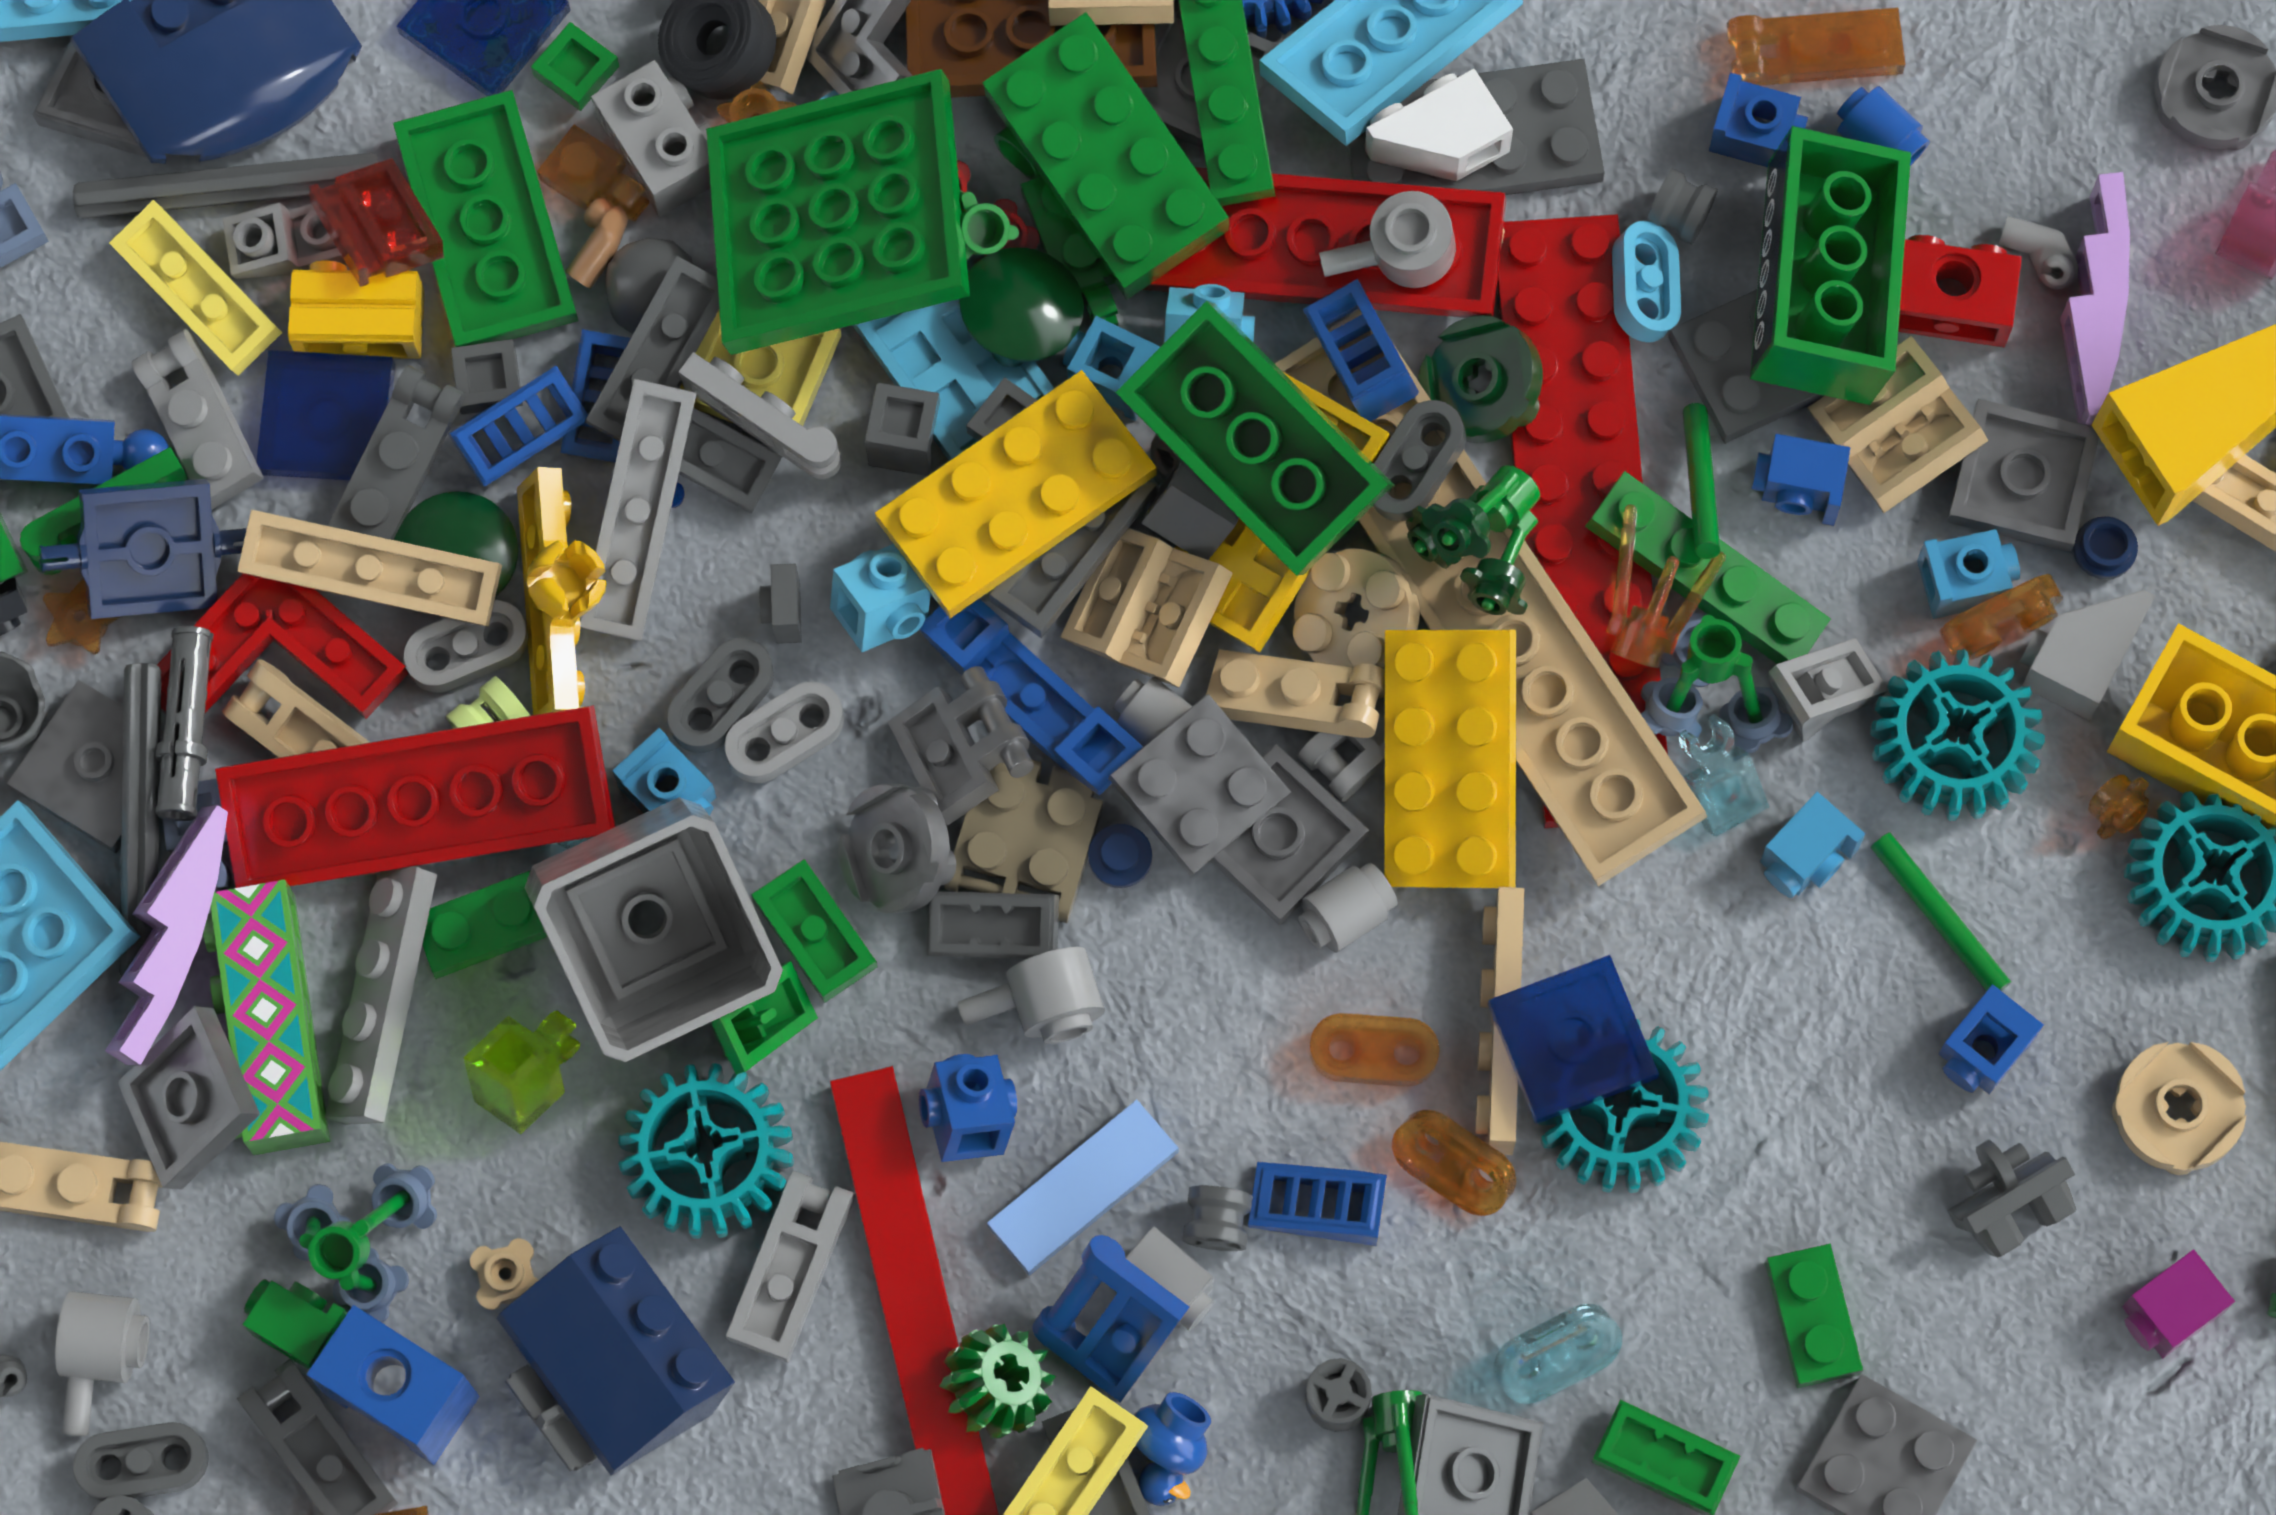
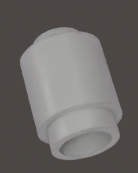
(1149, 709)
(1347, 907)

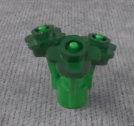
(1464, 528)

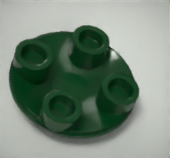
(1022, 305)
(464, 526)

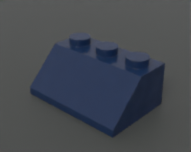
(616, 1351)

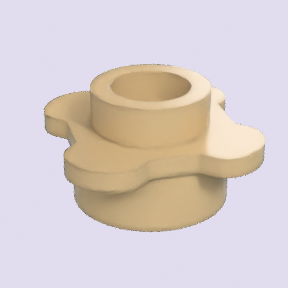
(490, 1262)

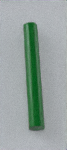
(1701, 481)
(1939, 913)

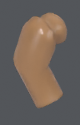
(598, 250)

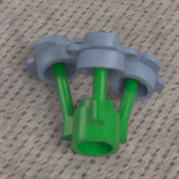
(1709, 655)
(342, 1247)

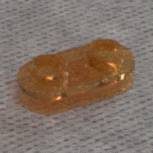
(1981, 626)
(1374, 1046)
(1454, 1163)

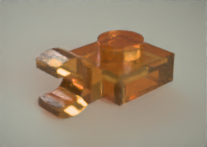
(589, 170)

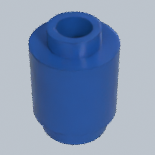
(1881, 121)

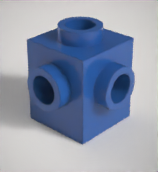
(969, 1107)

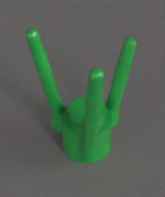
(1392, 1426)

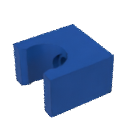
(426, 1407)

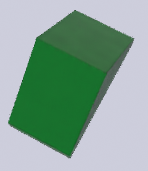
(764, 1024)

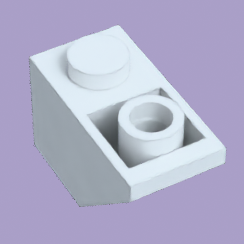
(1443, 132)

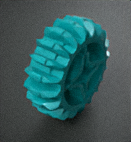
(1944, 711)
(2196, 852)
(1649, 1110)
(676, 1153)

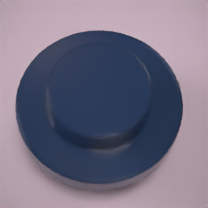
(2105, 547)
(1120, 855)

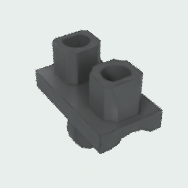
(1989, 1211)

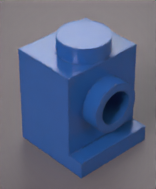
(1740, 135)
(1803, 476)
(2001, 1024)

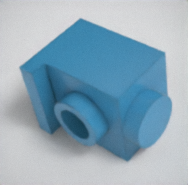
(1104, 346)
(1955, 589)
(650, 765)
(1810, 847)

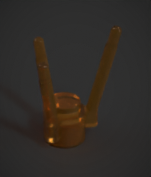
(1644, 633)

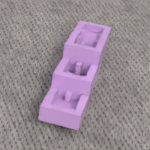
(2096, 319)
(178, 913)

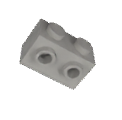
(656, 135)

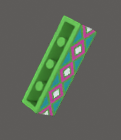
(268, 1013)

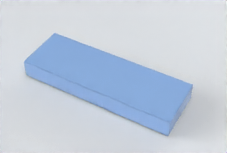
(1083, 1187)

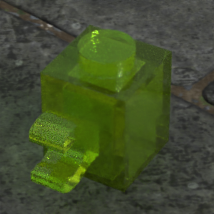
(518, 1070)

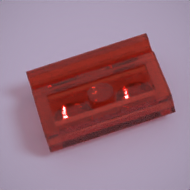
(376, 222)

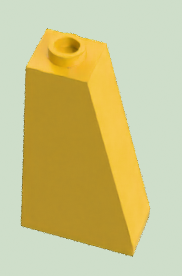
(2191, 421)

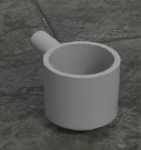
(1408, 242)
(1051, 994)
(99, 1341)

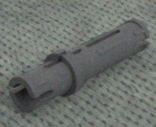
(182, 747)

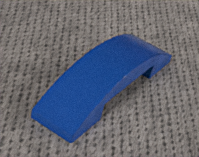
(1038, 700)

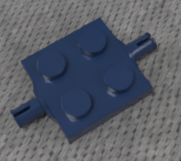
(146, 548)

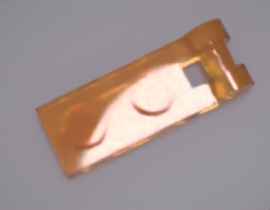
(1818, 46)

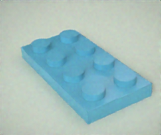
(1373, 55)

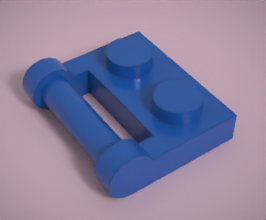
(1126, 1332)

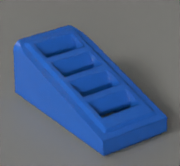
(590, 345)
(1382, 383)
(473, 454)
(1319, 1178)

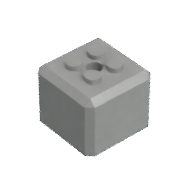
(685, 974)

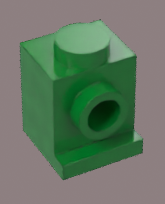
(291, 1320)

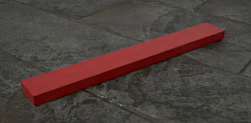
(910, 1283)

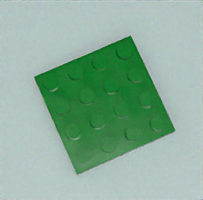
(836, 212)

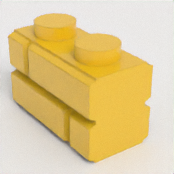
(340, 317)

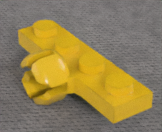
(558, 590)

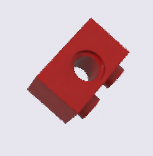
(1977, 317)

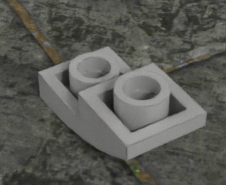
(276, 241)

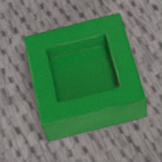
(575, 66)

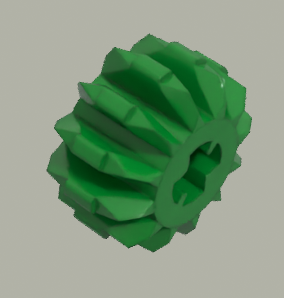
(997, 1381)

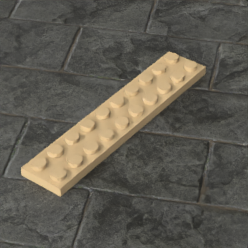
(1574, 721)

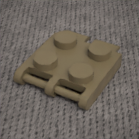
(1029, 836)

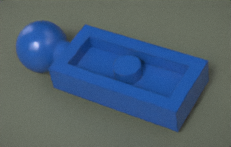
(69, 449)

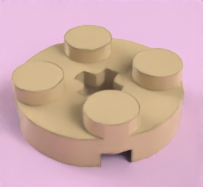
(1334, 583)
(2180, 1069)

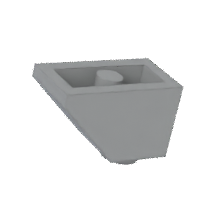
(2083, 652)

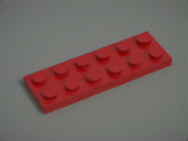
(1278, 242)
(416, 799)

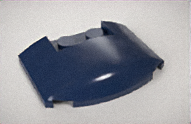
(215, 71)

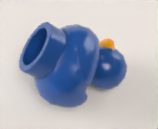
(1174, 1445)

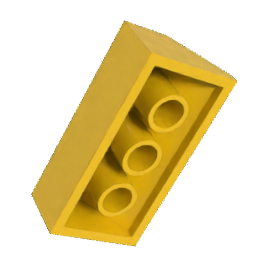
(2205, 725)

